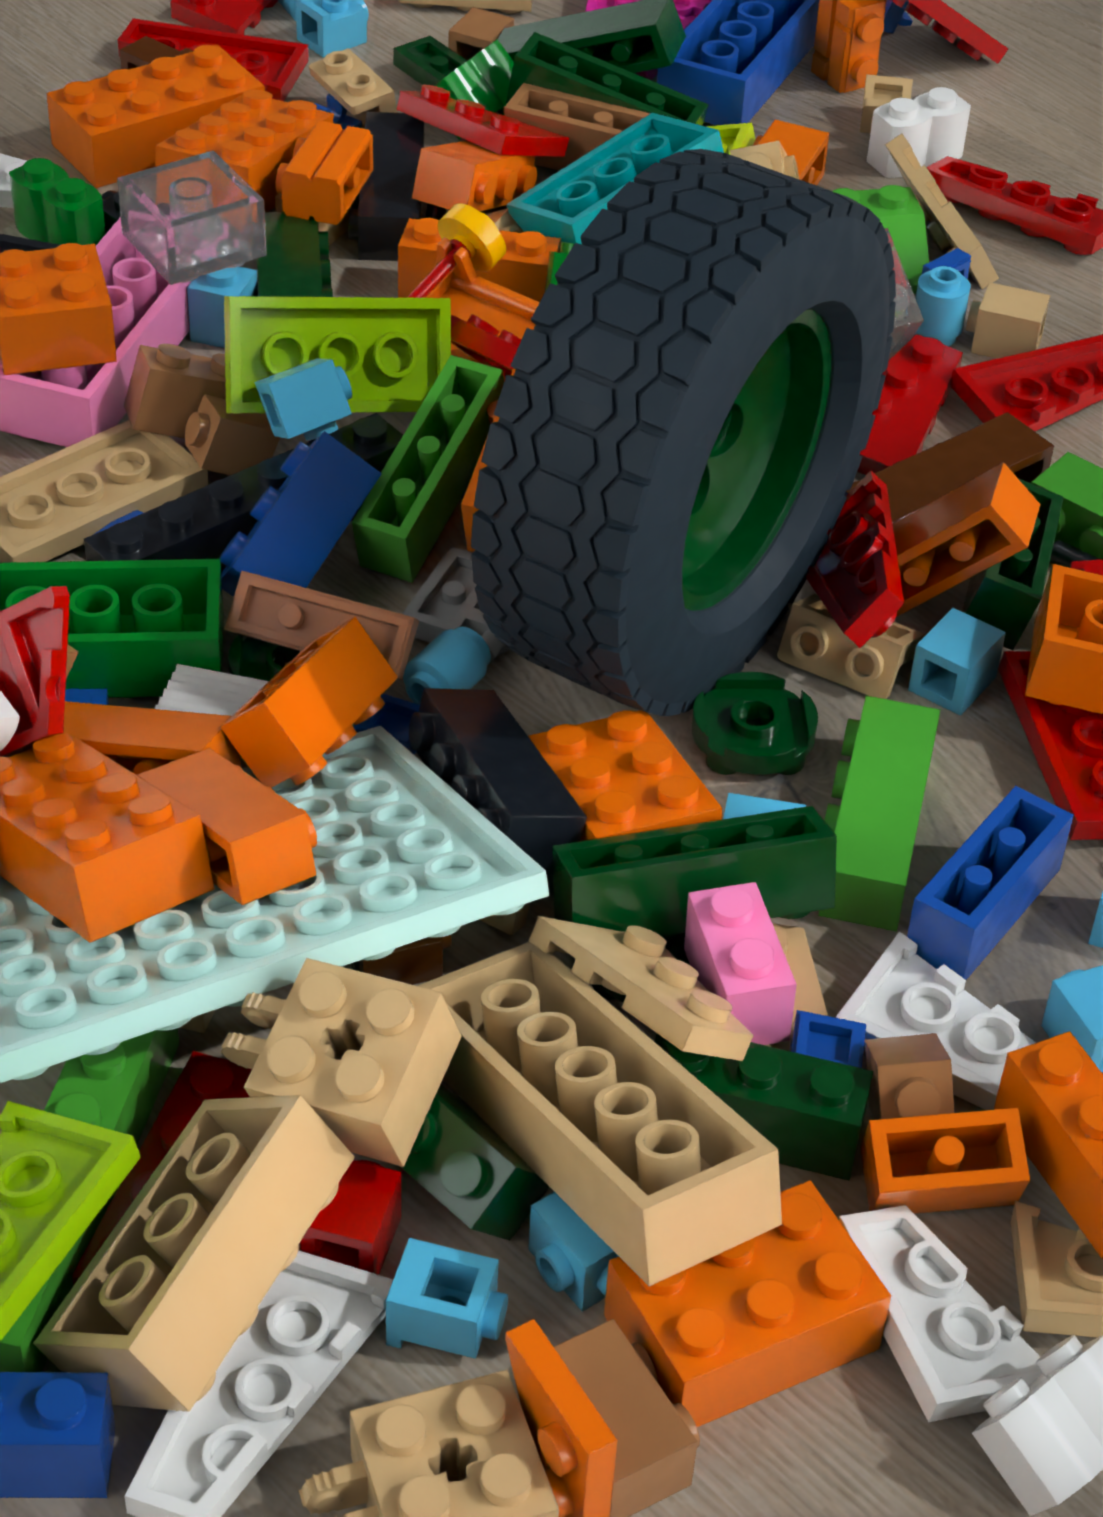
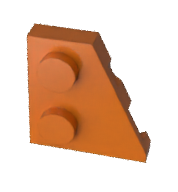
(564, 1424)

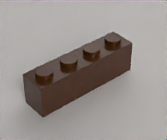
(961, 459)

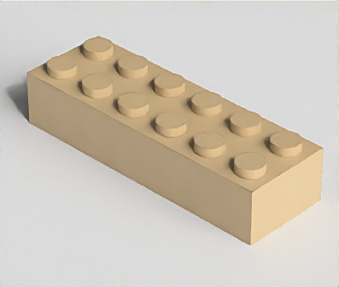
(606, 1115)

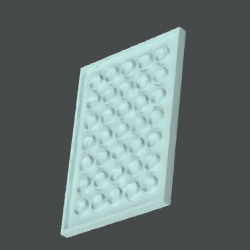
(391, 864)

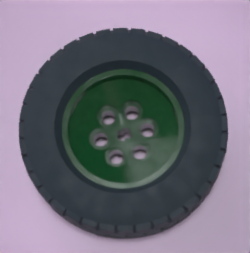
(682, 427)

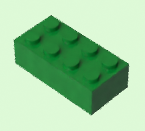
(131, 618)

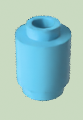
(943, 303)
(449, 662)

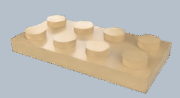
(88, 485)

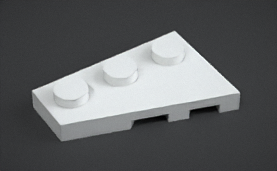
(936, 1323)

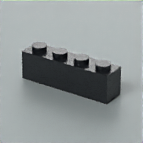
(386, 200)
(496, 768)

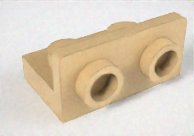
(353, 84)
(820, 647)

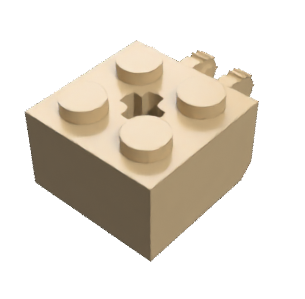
(355, 1050)
(439, 1456)

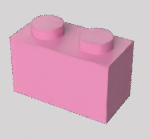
(741, 958)

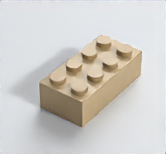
(198, 1250)

